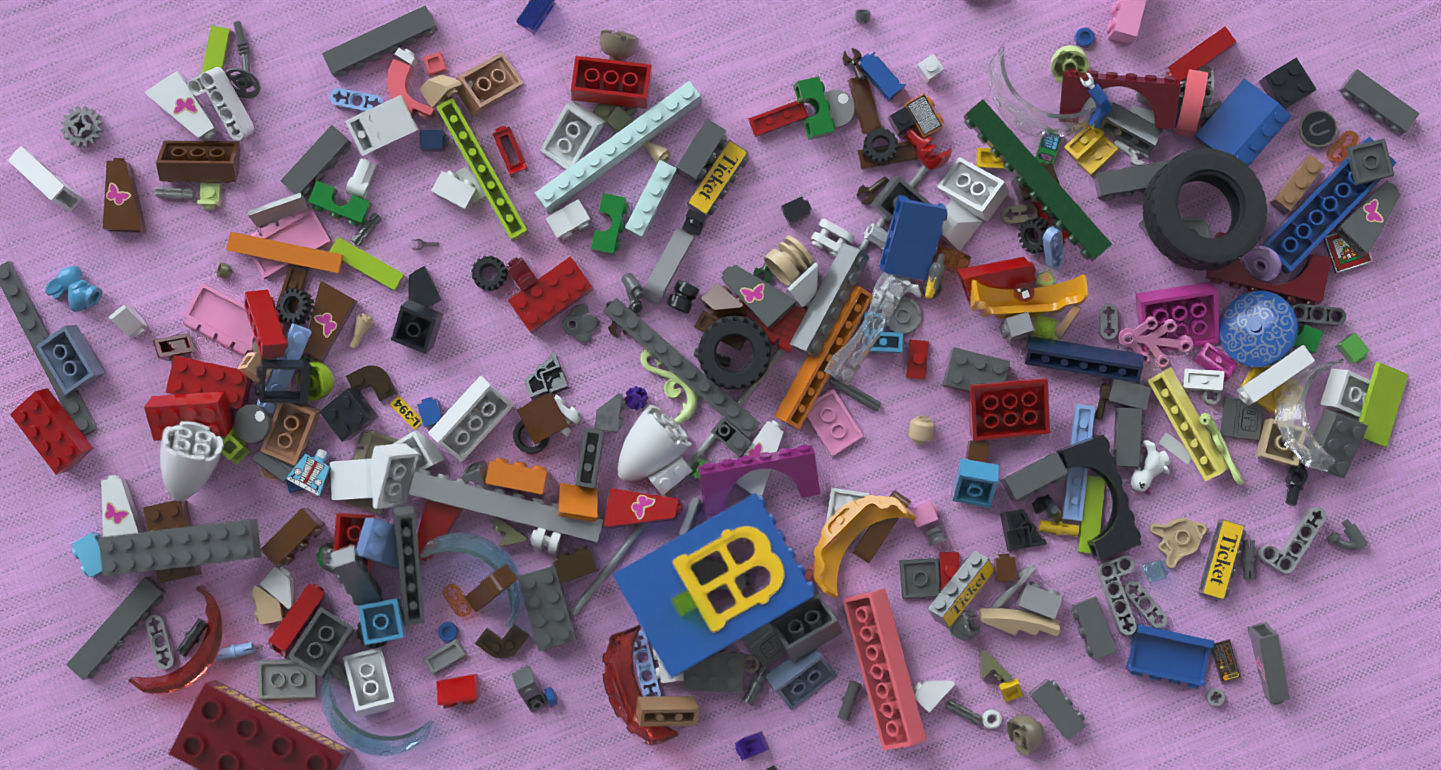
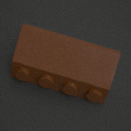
(199, 161)

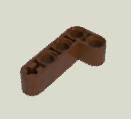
(877, 533)
(491, 587)

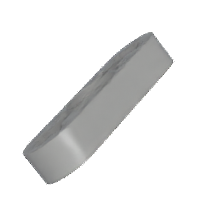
(1158, 611)
(170, 653)

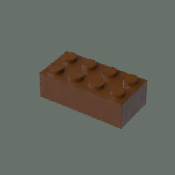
(169, 516)

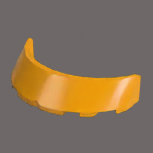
(1045, 299)
(844, 528)

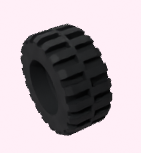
(708, 352)

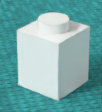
(929, 68)

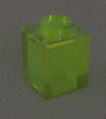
(1044, 327)
(684, 603)

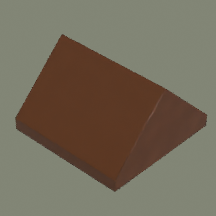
(542, 418)

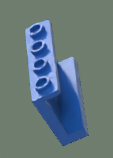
(912, 238)
(1169, 656)

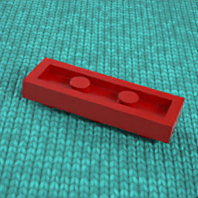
(777, 118)

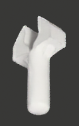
(1132, 152)

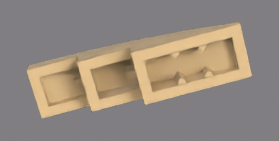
(1012, 620)

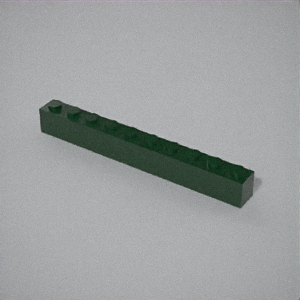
(1037, 180)

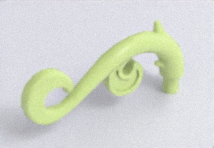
(692, 398)
(1207, 420)

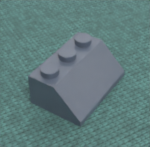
(70, 359)
(800, 678)

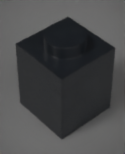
(901, 121)
(796, 210)

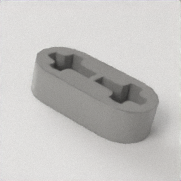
(1113, 321)

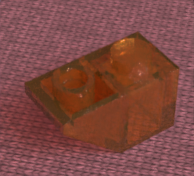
(954, 259)

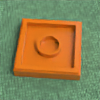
(577, 502)

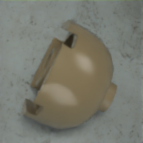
(618, 44)
(1026, 733)

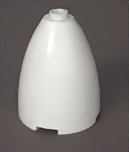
(651, 445)
(188, 458)

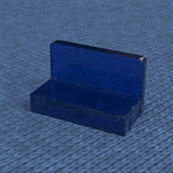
(535, 14)

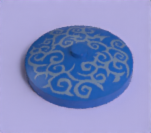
(1258, 329)

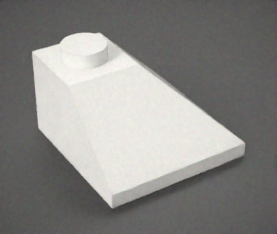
(959, 225)
(805, 287)
(428, 452)

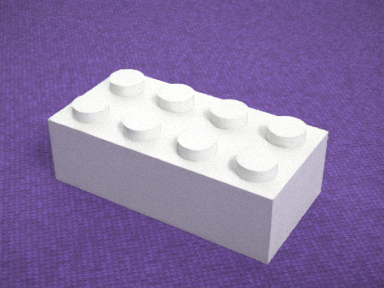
(470, 419)

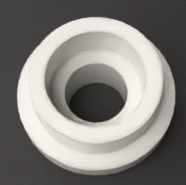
(996, 723)

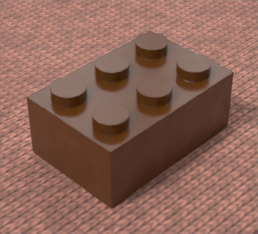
(293, 537)

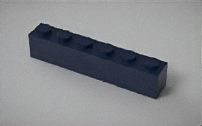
(1084, 359)

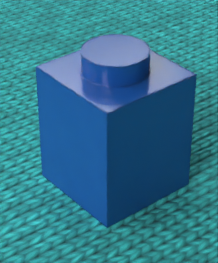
(430, 411)

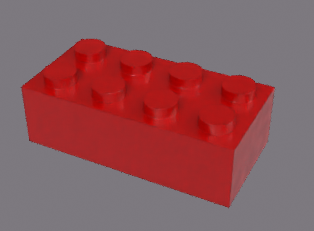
(611, 82)
(551, 294)
(197, 376)
(202, 408)
(51, 431)

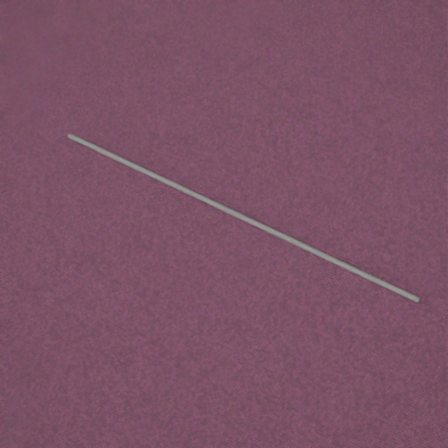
(704, 447)

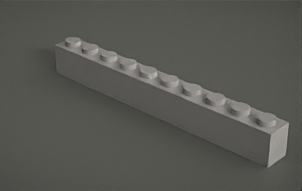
(501, 505)

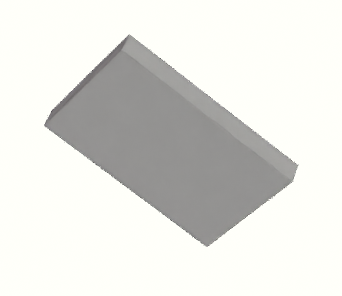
(285, 680)

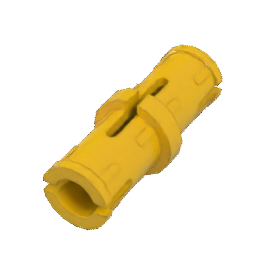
(1058, 528)

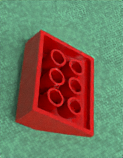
(1009, 409)

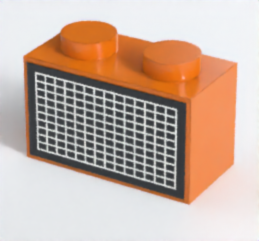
(925, 116)

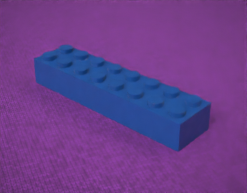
(1318, 215)

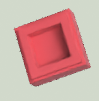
(434, 64)

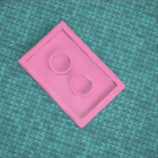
(833, 423)

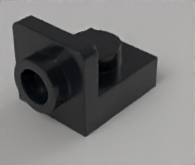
(694, 222)
(1047, 505)

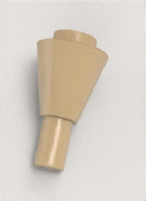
(657, 152)
(363, 325)

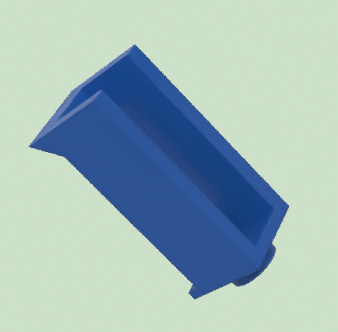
(880, 76)

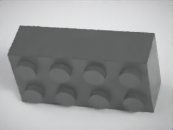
(547, 608)

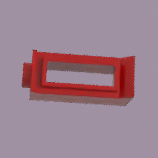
(517, 167)

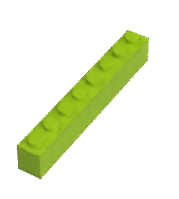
(482, 170)

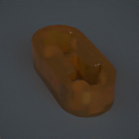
(1339, 144)
(454, 603)

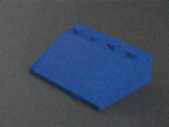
(1244, 123)

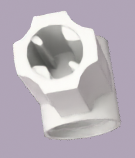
(360, 182)
(876, 235)

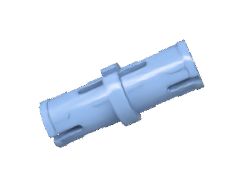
(235, 651)

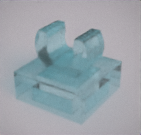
(1155, 570)

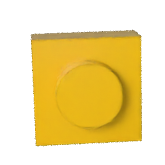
(1011, 690)

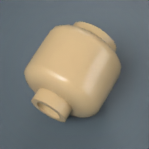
(921, 429)

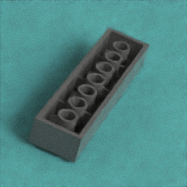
(180, 547)

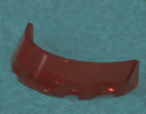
(198, 664)
(623, 688)

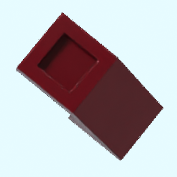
(521, 273)

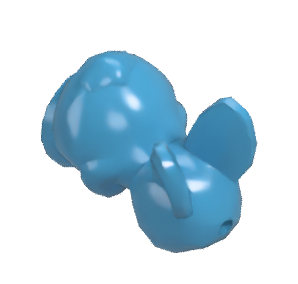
(80, 293)

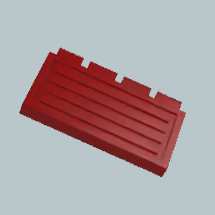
(782, 330)

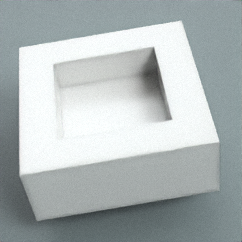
(406, 56)

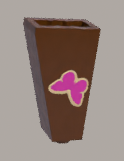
(121, 199)
(328, 320)

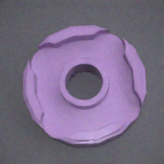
(1266, 255)

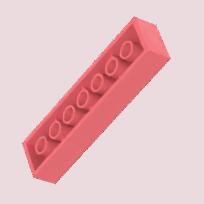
(884, 669)

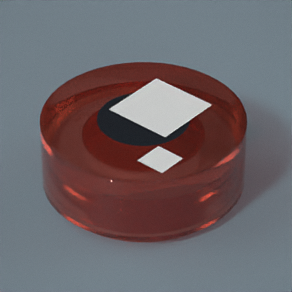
(1023, 292)

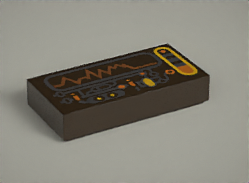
(1225, 660)

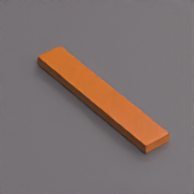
(284, 252)

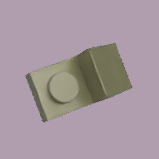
(613, 116)
(513, 536)
(988, 663)

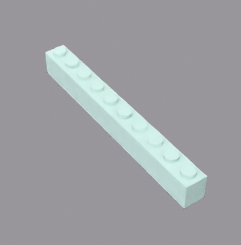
(619, 147)

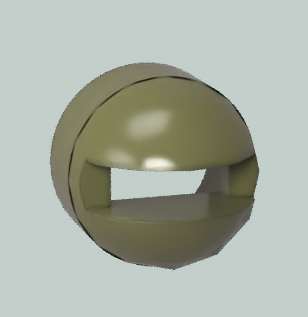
(222, 270)

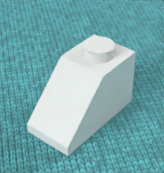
(129, 321)
(280, 585)
(931, 692)

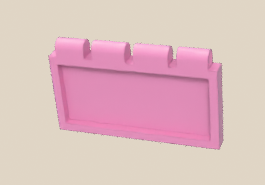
(301, 230)
(220, 316)

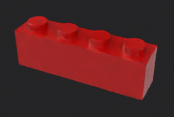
(265, 324)

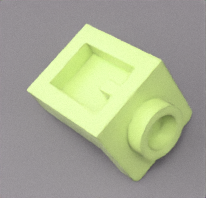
(210, 196)

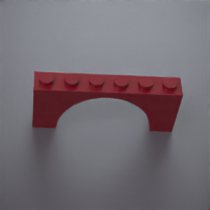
(1159, 92)
(1305, 287)

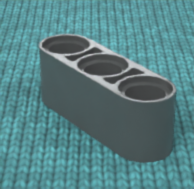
(1325, 315)

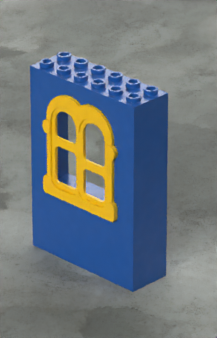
(702, 632)

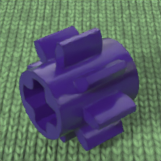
(636, 398)

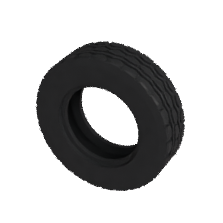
(1239, 187)

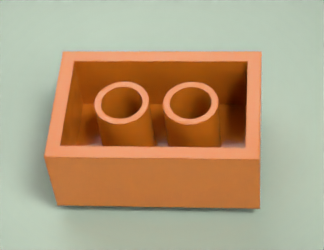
(517, 476)

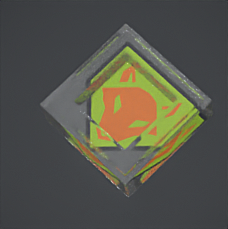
(1046, 276)

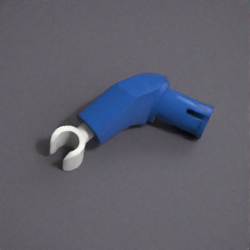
(1101, 100)

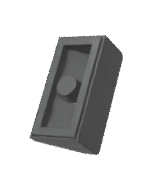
(476, 472)

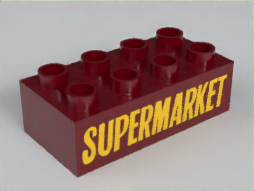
(242, 734)

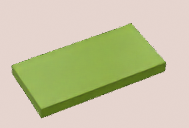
(1382, 403)

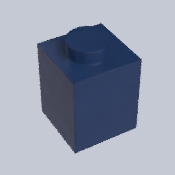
(433, 140)

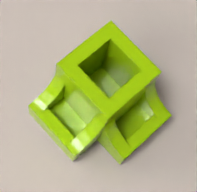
(234, 447)

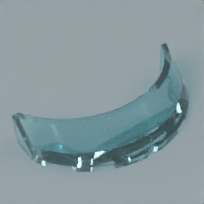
(487, 552)
(362, 740)

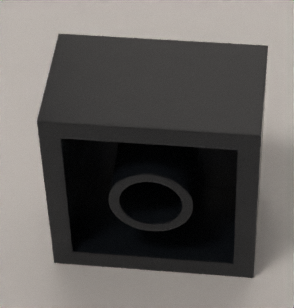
(1288, 84)
(417, 326)
(349, 414)

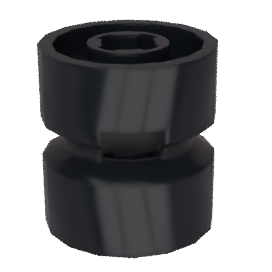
(683, 296)

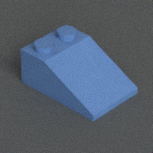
(378, 542)

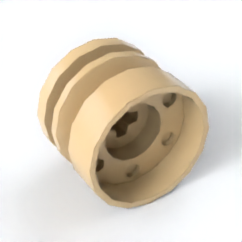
(789, 260)

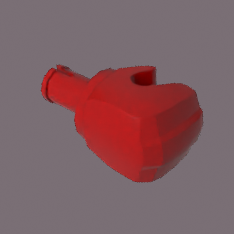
(925, 151)

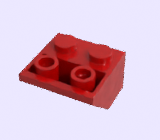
(458, 689)

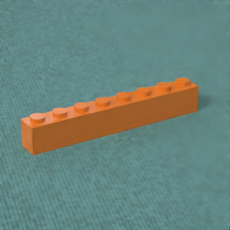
(811, 375)

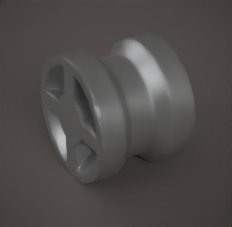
(935, 535)

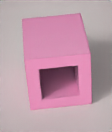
(925, 514)

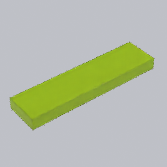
(367, 264)
(1092, 512)

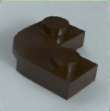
(373, 376)
(505, 646)

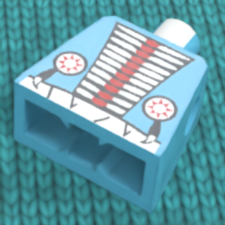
(311, 472)

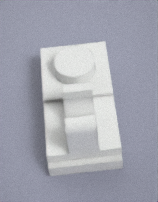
(1203, 380)

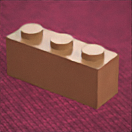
(1297, 184)
(667, 711)

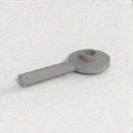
(1022, 577)

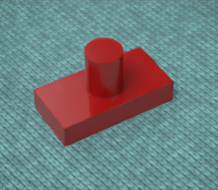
(917, 359)
(948, 567)

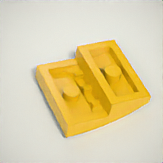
(1091, 149)

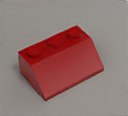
(348, 531)

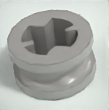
(1211, 402)
(1220, 700)

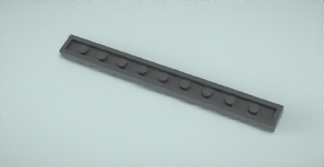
(36, 333)
(681, 367)

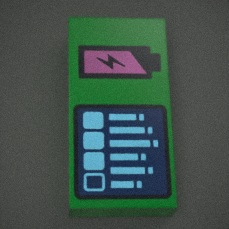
(1047, 149)

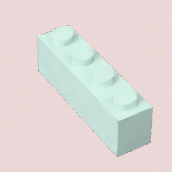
(651, 199)

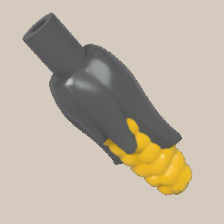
(935, 276)

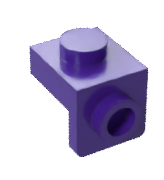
(751, 745)

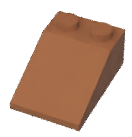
(488, 83)
(290, 431)

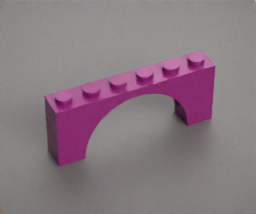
(720, 477)

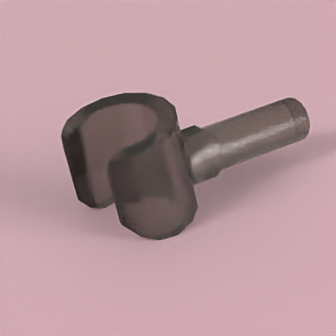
(424, 244)

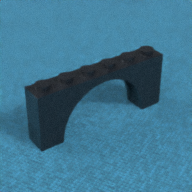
(1120, 530)

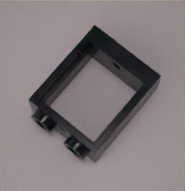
(283, 396)

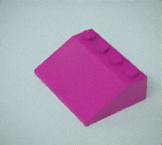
(1190, 306)

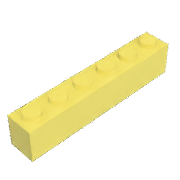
(1187, 424)

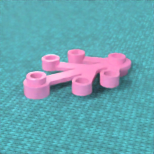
(1154, 339)

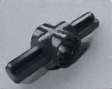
(1293, 486)

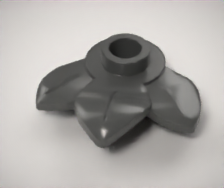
(583, 323)

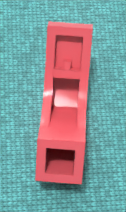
(397, 83)
(1191, 103)

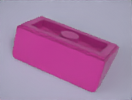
(1213, 359)

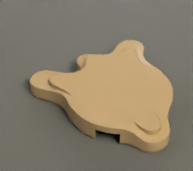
(1179, 538)

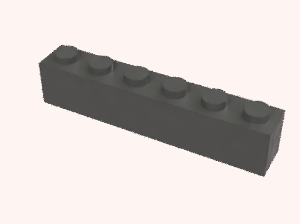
(380, 41)
(829, 300)
(408, 565)
(116, 629)

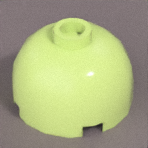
(1068, 58)

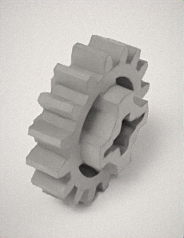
(82, 119)

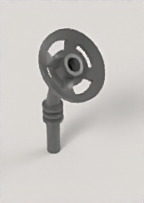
(244, 78)

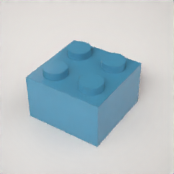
(975, 483)
(382, 621)

